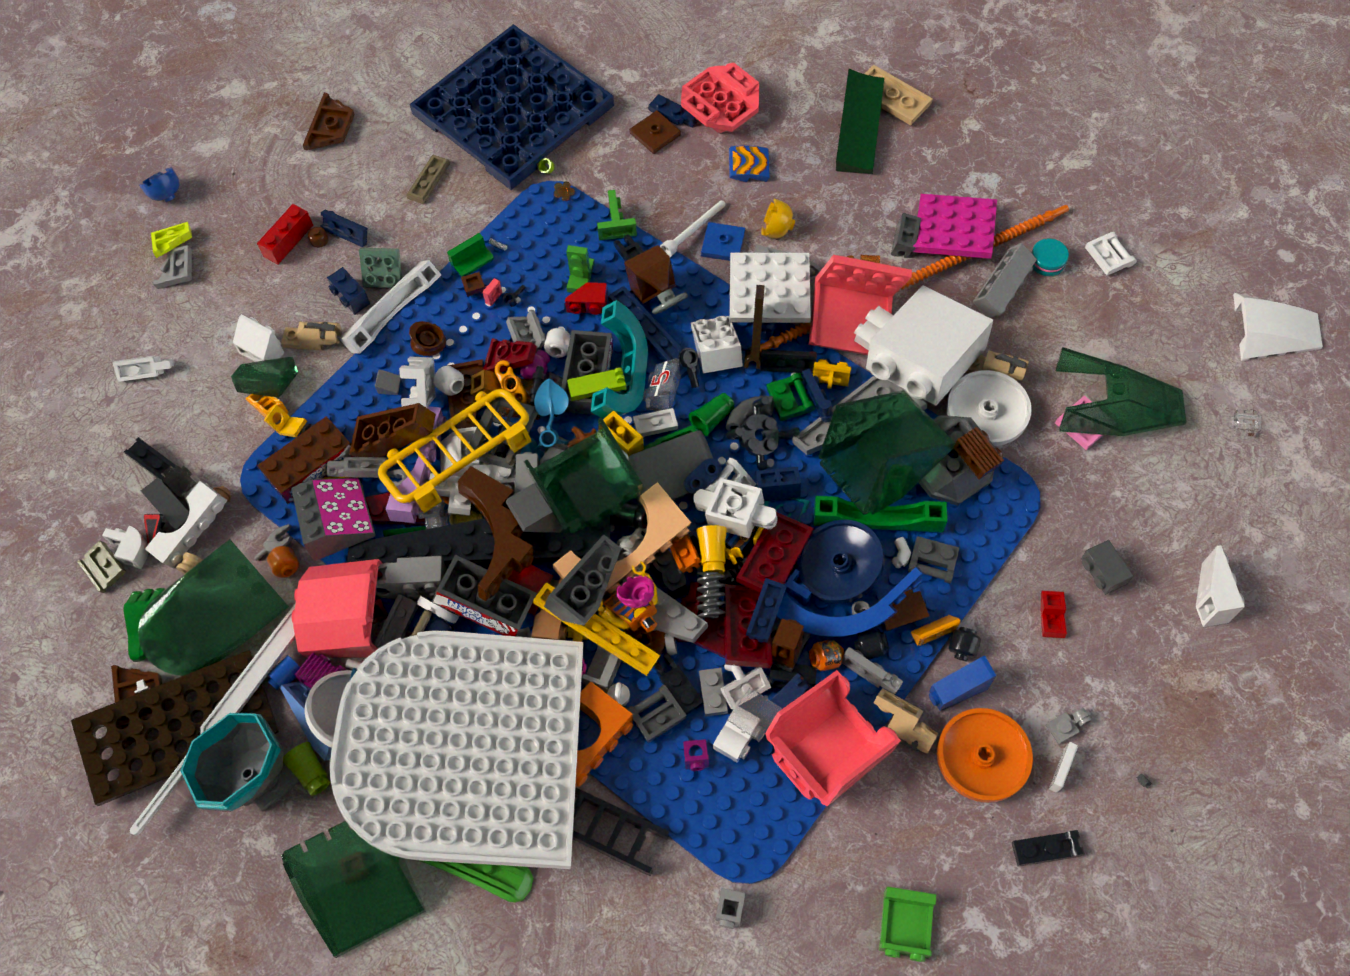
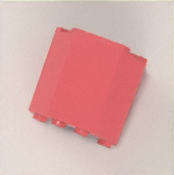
(336, 609)
(826, 741)

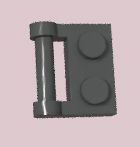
(936, 554)
(661, 718)

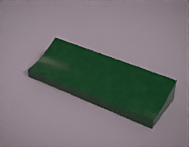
(859, 123)

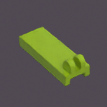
(585, 386)

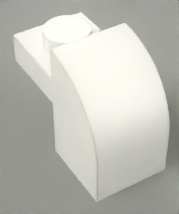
(130, 546)

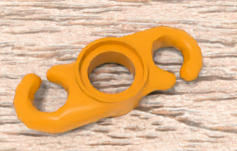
(503, 378)

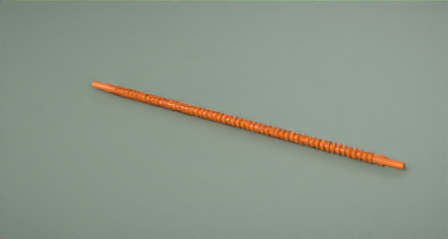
(945, 263)

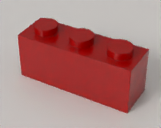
(285, 234)

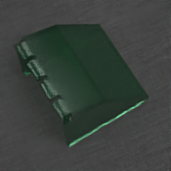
(881, 449)
(351, 888)

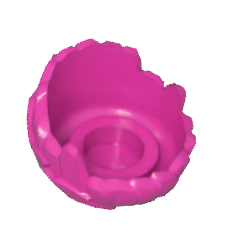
(636, 591)

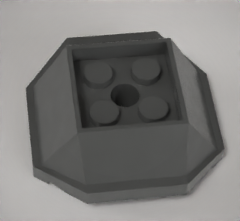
(951, 477)

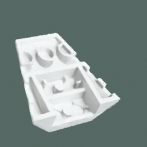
(1276, 328)

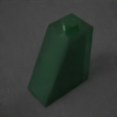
(265, 377)

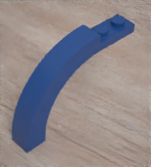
(842, 626)

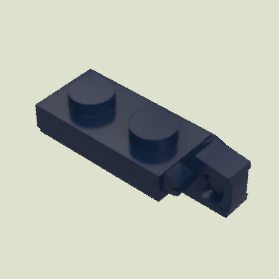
(672, 111)

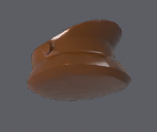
(426, 338)

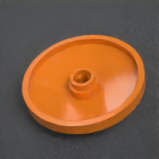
(984, 755)

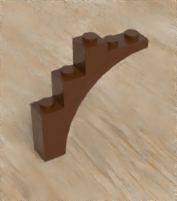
(509, 550)

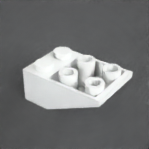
(716, 344)
(1217, 594)

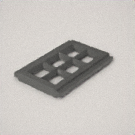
(486, 421)

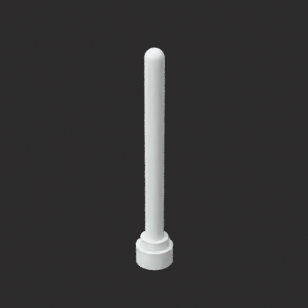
(670, 246)

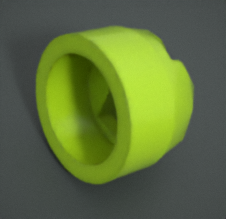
(543, 168)

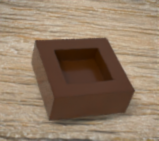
(473, 284)

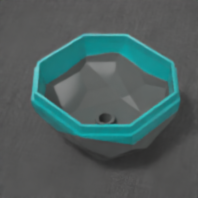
(233, 762)

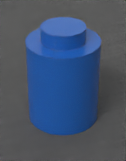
(283, 672)

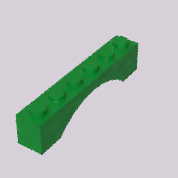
(921, 516)

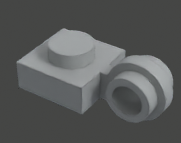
(1064, 727)

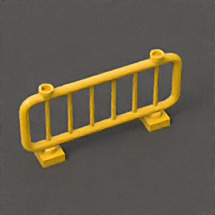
(426, 494)

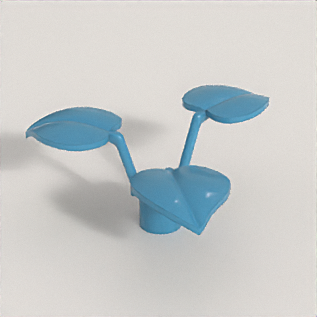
(548, 400)

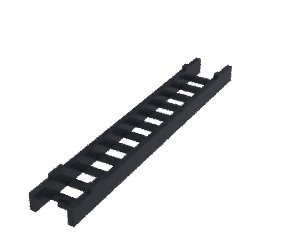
(623, 815)

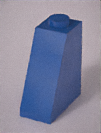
(962, 684)

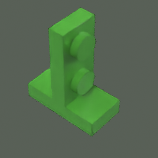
(618, 226)
(579, 266)

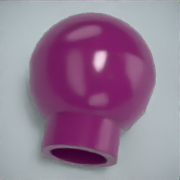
(541, 359)

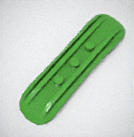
(504, 881)

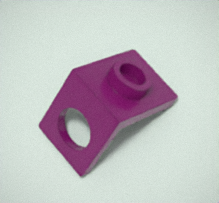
(696, 763)

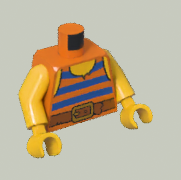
(627, 617)

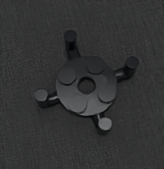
(769, 431)

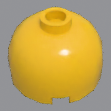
(778, 220)

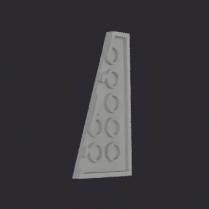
(813, 436)
(673, 617)

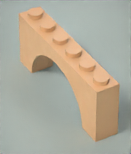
(664, 524)

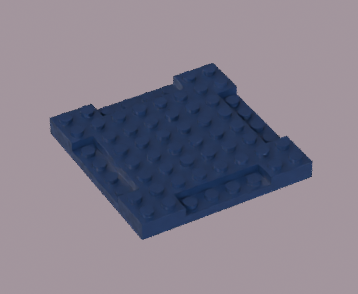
(512, 105)

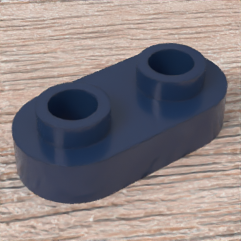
(702, 475)

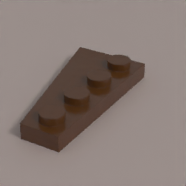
(464, 398)

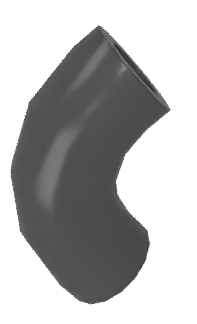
(745, 410)

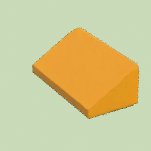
(935, 629)

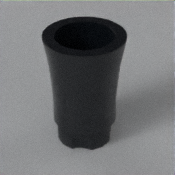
(631, 516)

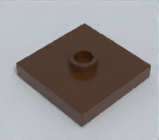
(655, 132)

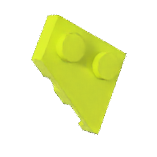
(169, 238)

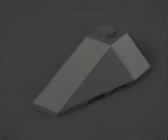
(583, 588)

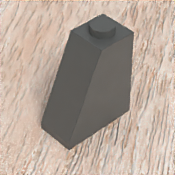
(166, 503)

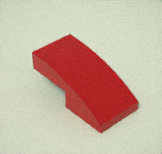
(1053, 614)

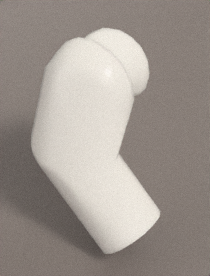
(903, 555)

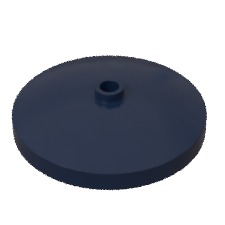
(841, 561)

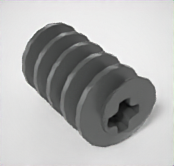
(710, 595)

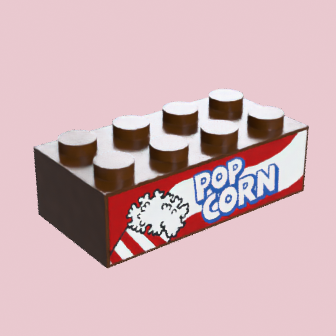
(305, 458)

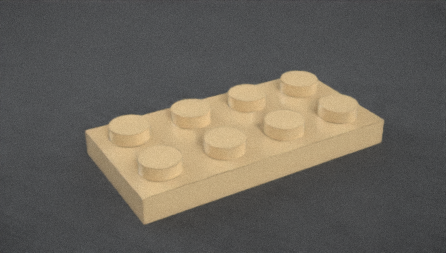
(900, 98)

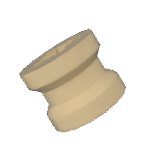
(189, 561)

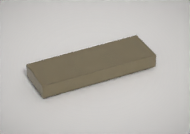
(428, 179)

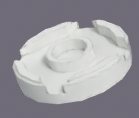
(438, 610)

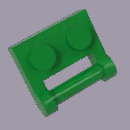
(784, 400)

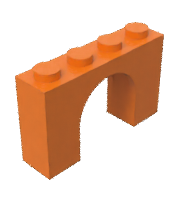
(611, 719)

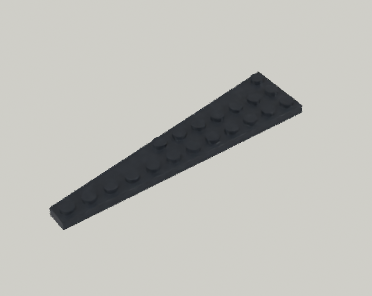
(475, 543)

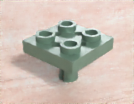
(388, 259)

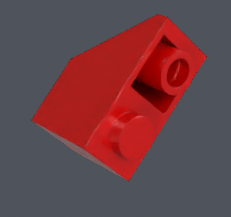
(587, 299)

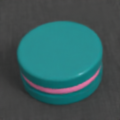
(1050, 257)

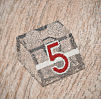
(663, 386)

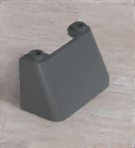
(671, 463)

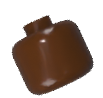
(318, 237)

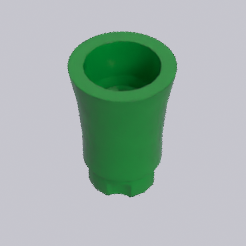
(711, 413)

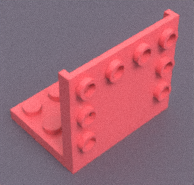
(845, 295)

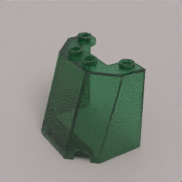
(586, 481)

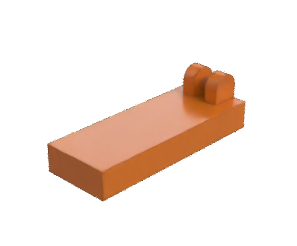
(685, 554)

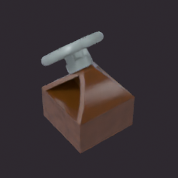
(651, 277)

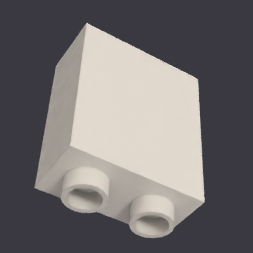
(928, 345)

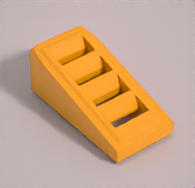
(265, 404)

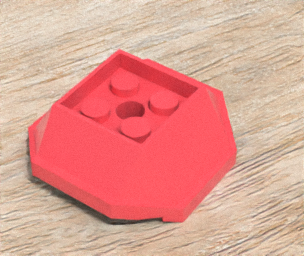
(722, 97)

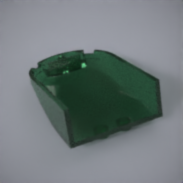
(207, 613)

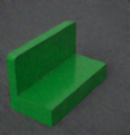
(470, 255)

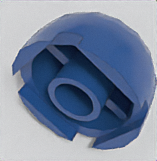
(161, 185)

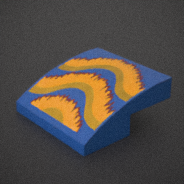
(748, 163)

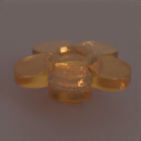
(564, 191)

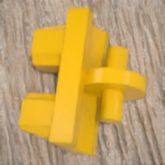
(831, 373)

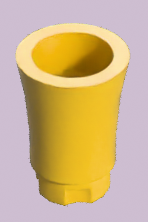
(712, 547)

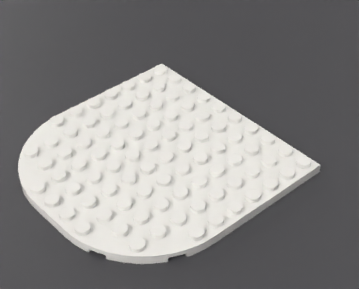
(462, 749)

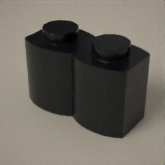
(669, 574)

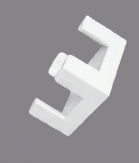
(423, 370)

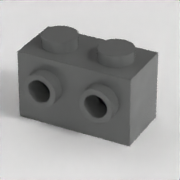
(1106, 567)

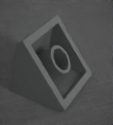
(533, 511)

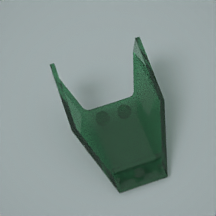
(1132, 404)

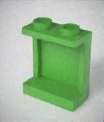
(907, 923)

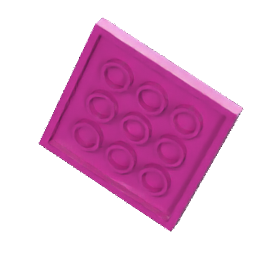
(956, 226)

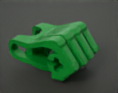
(133, 611)

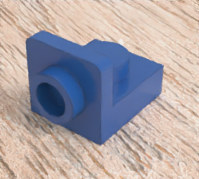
(798, 591)

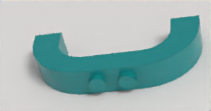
(633, 363)

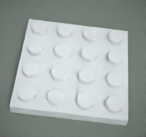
(785, 282)

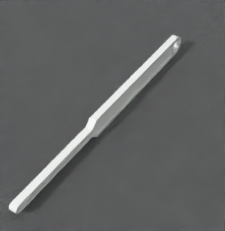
(231, 703)

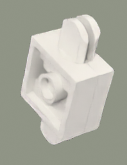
(735, 498)

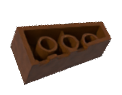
(390, 429)

